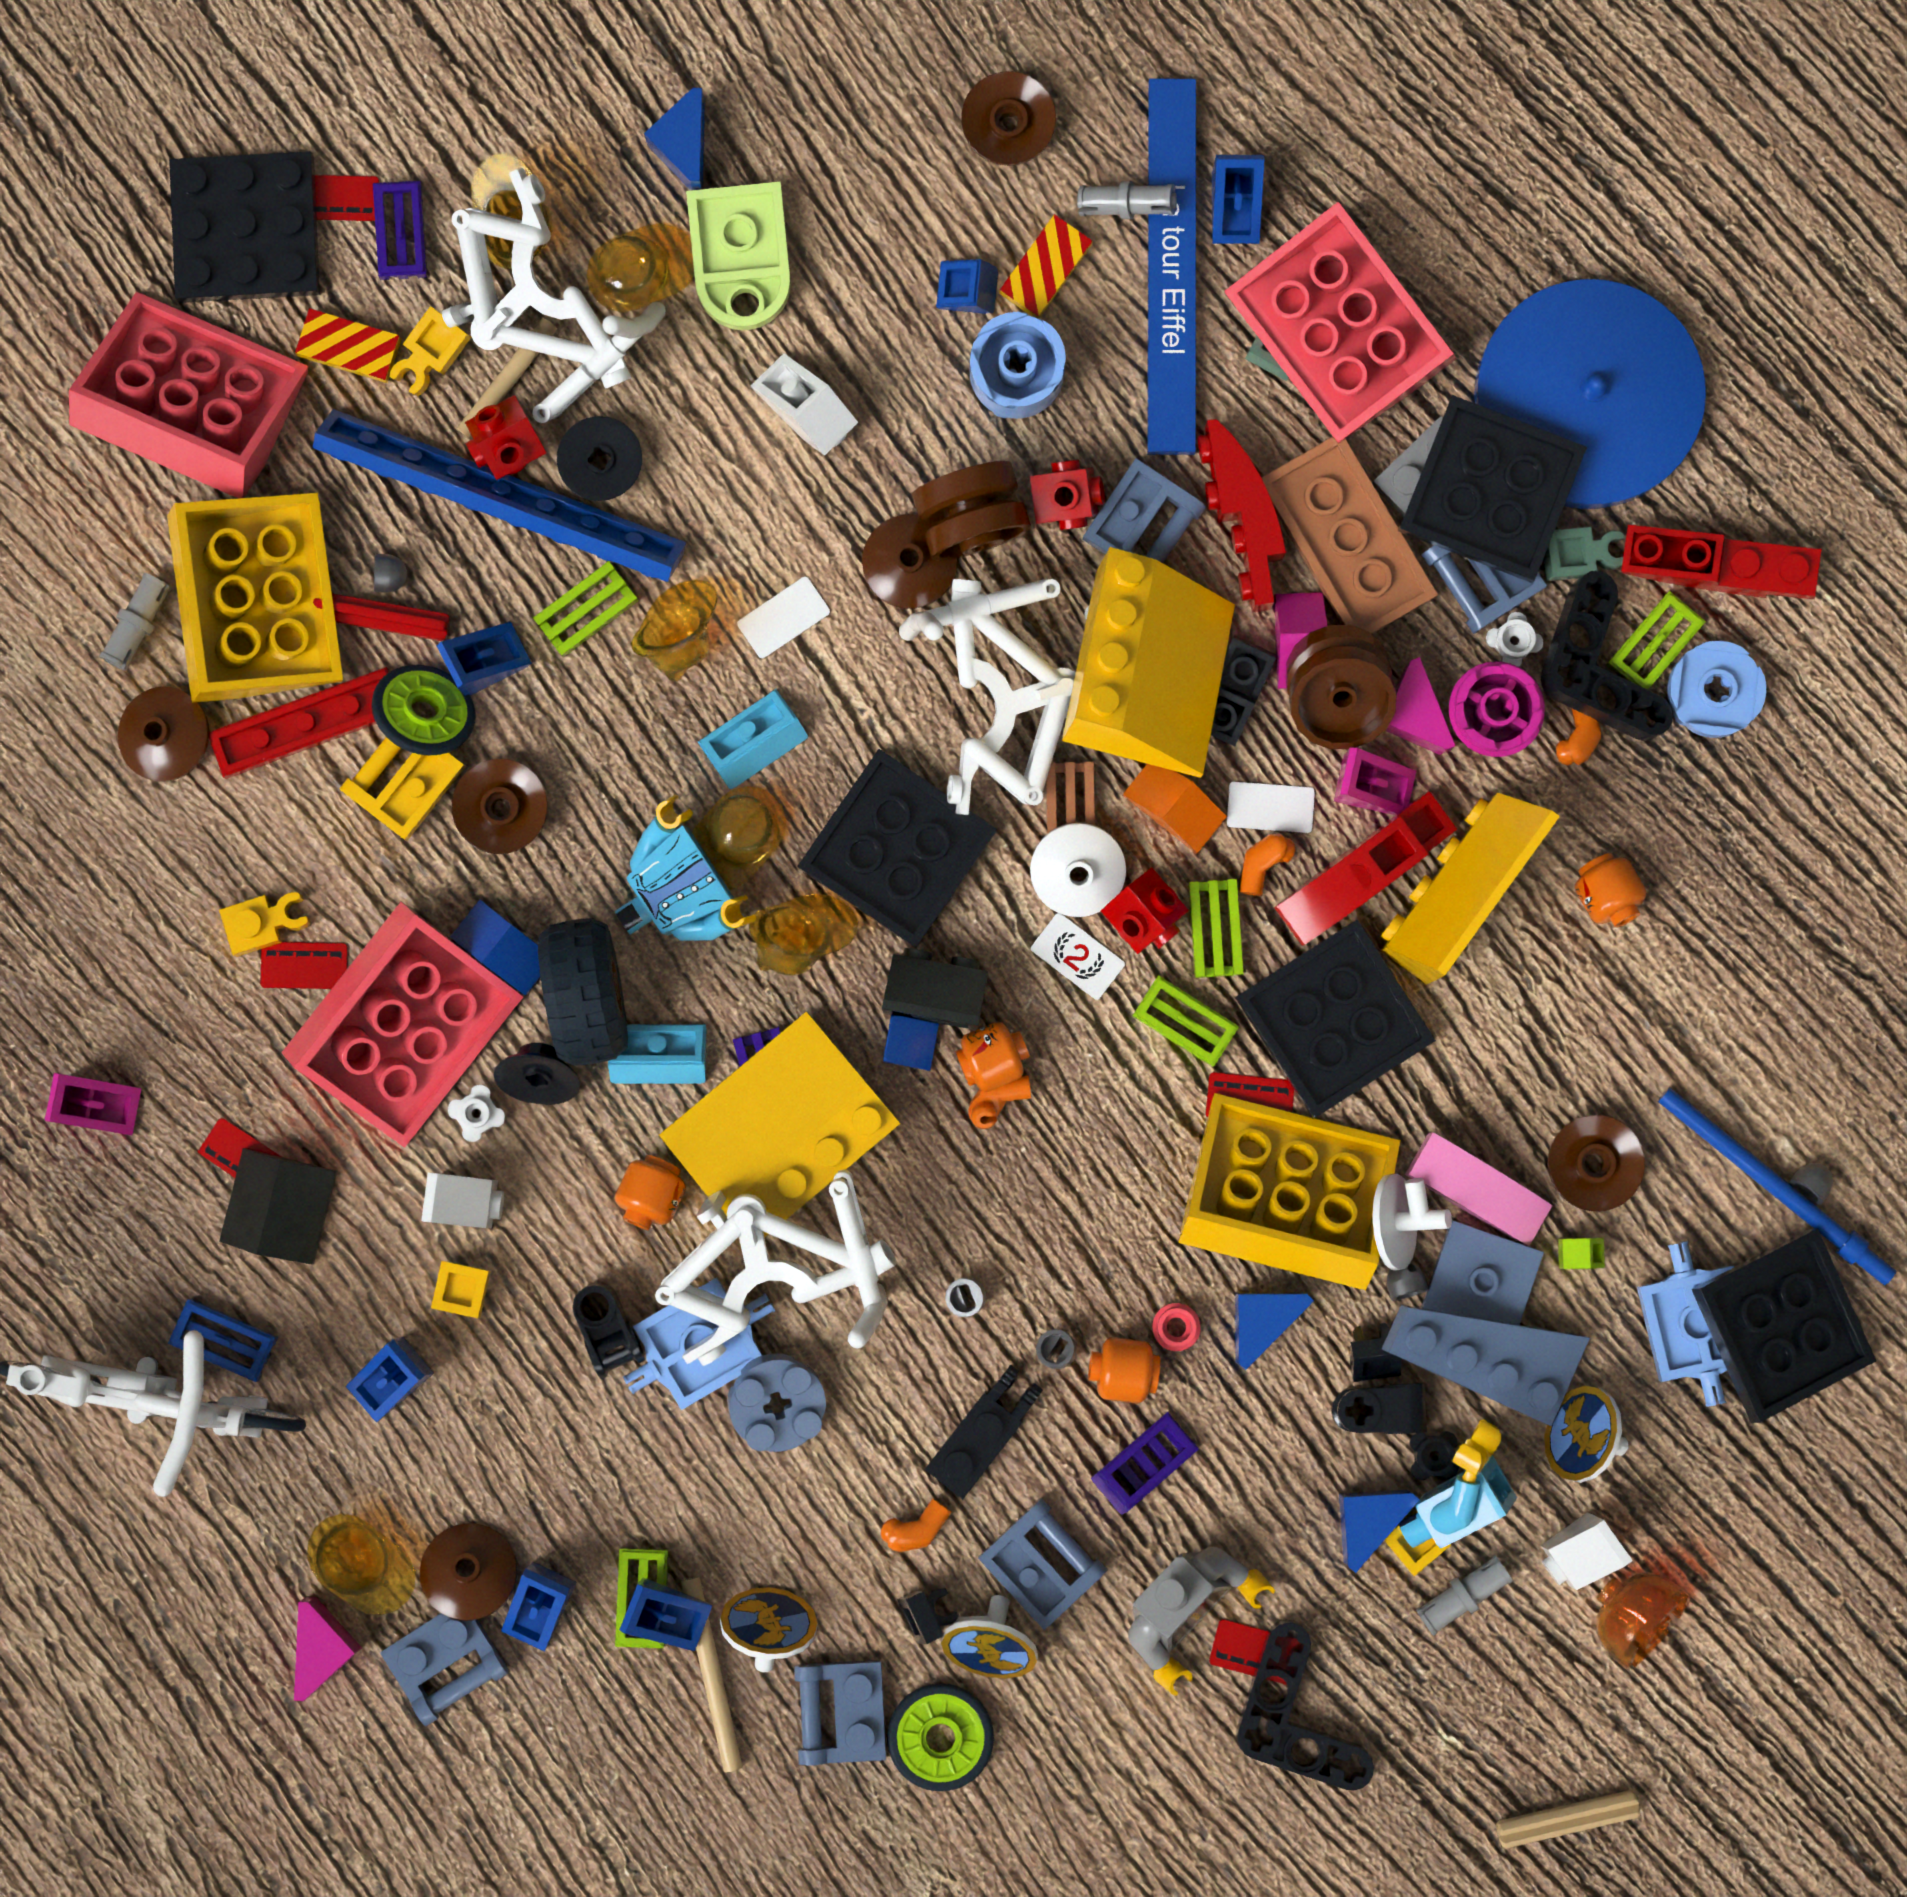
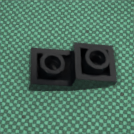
(1241, 682)

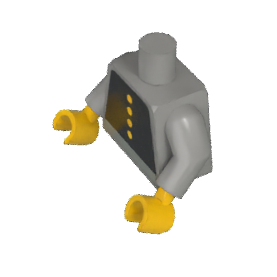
(1181, 1600)

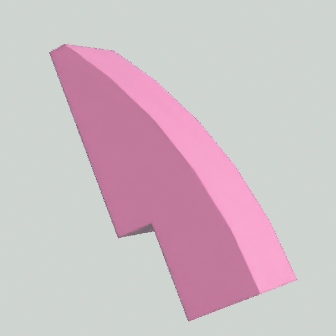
(1479, 1189)

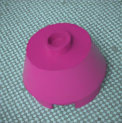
(1496, 709)

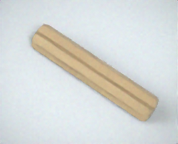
(1568, 1819)

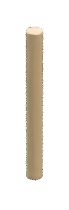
(715, 1687)

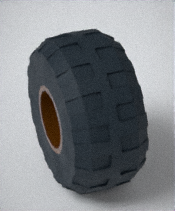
(582, 991)

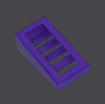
(1110, 1487)

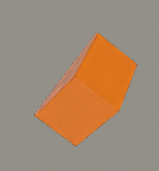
(1175, 805)

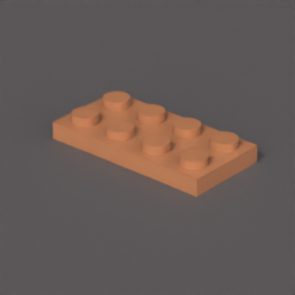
(1348, 537)

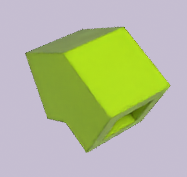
(1581, 1253)

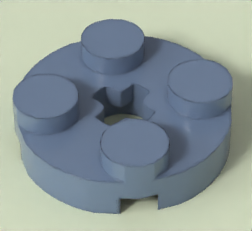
(799, 1418)

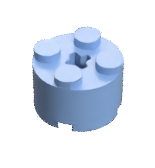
(1030, 342)

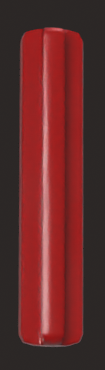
(389, 617)

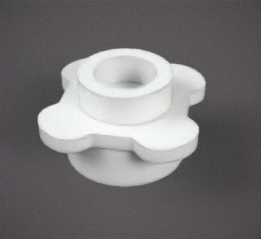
(1515, 626)
(490, 1114)

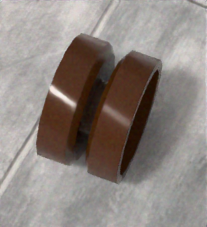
(971, 510)
(1340, 687)

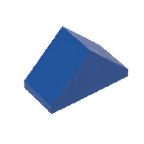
(680, 138)
(1237, 199)
(484, 657)
(499, 947)
(1262, 1319)
(389, 1378)
(1369, 1520)
(538, 1605)
(665, 1615)

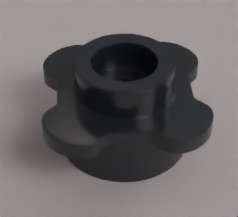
(1424, 1445)

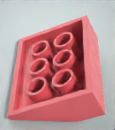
(1340, 323)
(186, 395)
(401, 1025)

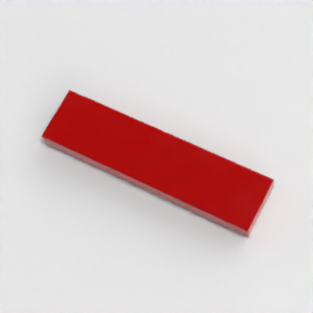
(296, 725)

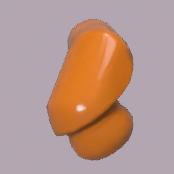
(1581, 741)
(1262, 856)
(987, 1105)
(917, 1533)

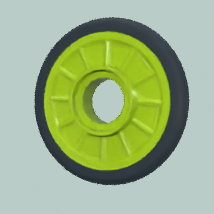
(414, 733)
(934, 1768)

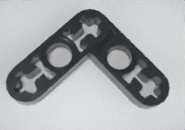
(1588, 676)
(1284, 1732)

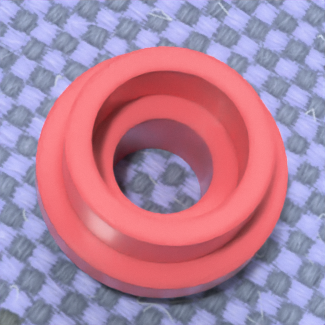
(1191, 1331)

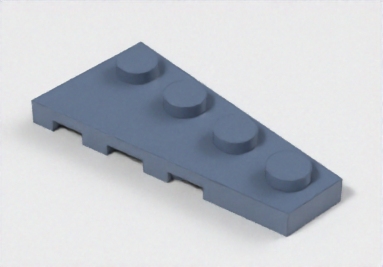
(1500, 1360)

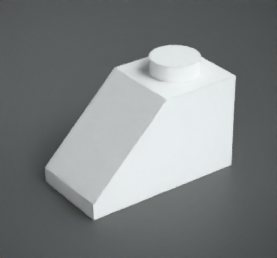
(805, 404)
(462, 1200)
(1584, 1552)

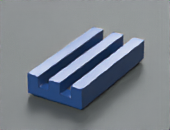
(260, 1356)

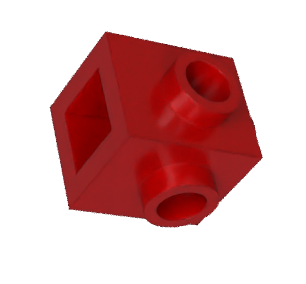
(503, 438)
(1050, 498)
(1146, 912)

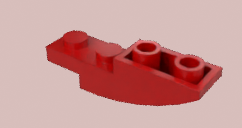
(1242, 496)
(1720, 563)
(1366, 868)

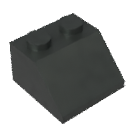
(935, 990)

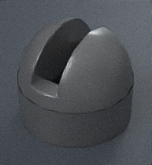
(388, 573)
(1813, 1182)
(1406, 1282)
(958, 1301)
(1048, 1345)

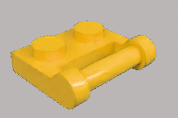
(409, 793)

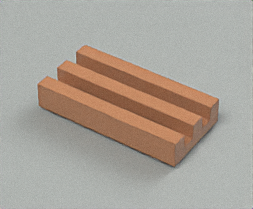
(1070, 770)

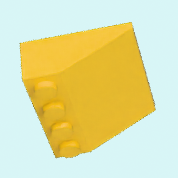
(249, 595)
(1149, 665)
(1466, 886)
(781, 1123)
(1287, 1191)

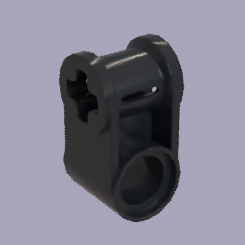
(607, 1332)
(1389, 1409)

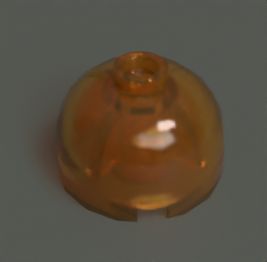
(1637, 1615)

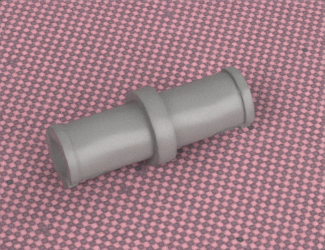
(1126, 200)
(135, 621)
(1464, 1595)

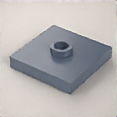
(1482, 1275)

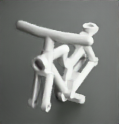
(493, 321)
(1054, 690)
(748, 1221)

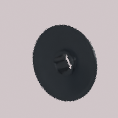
(580, 447)
(537, 1076)

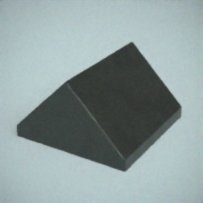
(277, 1207)

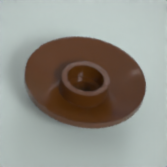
(1008, 96)
(895, 582)
(182, 736)
(479, 792)
(1620, 1163)
(479, 1593)

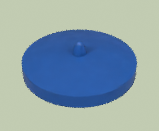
(1604, 373)

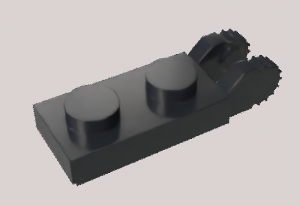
(980, 1436)

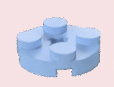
(1737, 672)

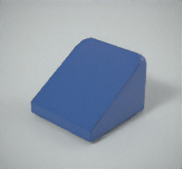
(967, 286)
(910, 1042)

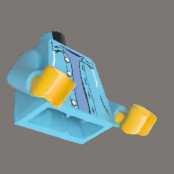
(678, 884)
(1466, 1500)

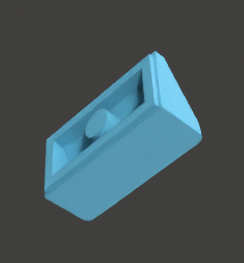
(753, 739)
(661, 1055)

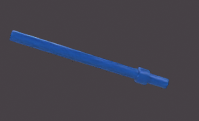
(1849, 1246)

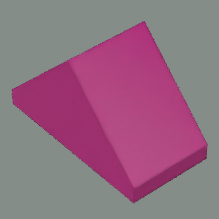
(1294, 619)
(1418, 712)
(1373, 782)
(93, 1104)
(320, 1647)

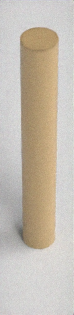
(507, 377)

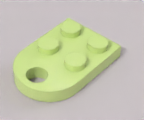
(740, 250)

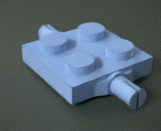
(1678, 1329)
(673, 1331)

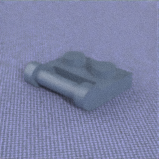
(1135, 506)
(1504, 588)
(1028, 1573)
(434, 1648)
(857, 1712)

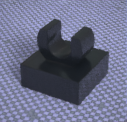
(1368, 1358)
(922, 1616)

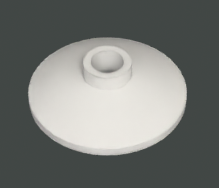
(1073, 847)

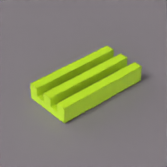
(574, 595)
(1682, 611)
(1213, 888)
(1151, 1000)
(643, 1556)

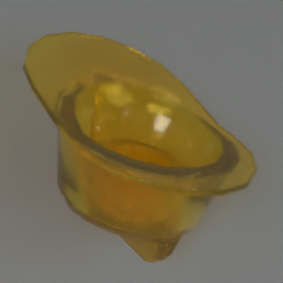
(495, 193)
(641, 267)
(676, 628)
(741, 833)
(800, 932)
(360, 1565)

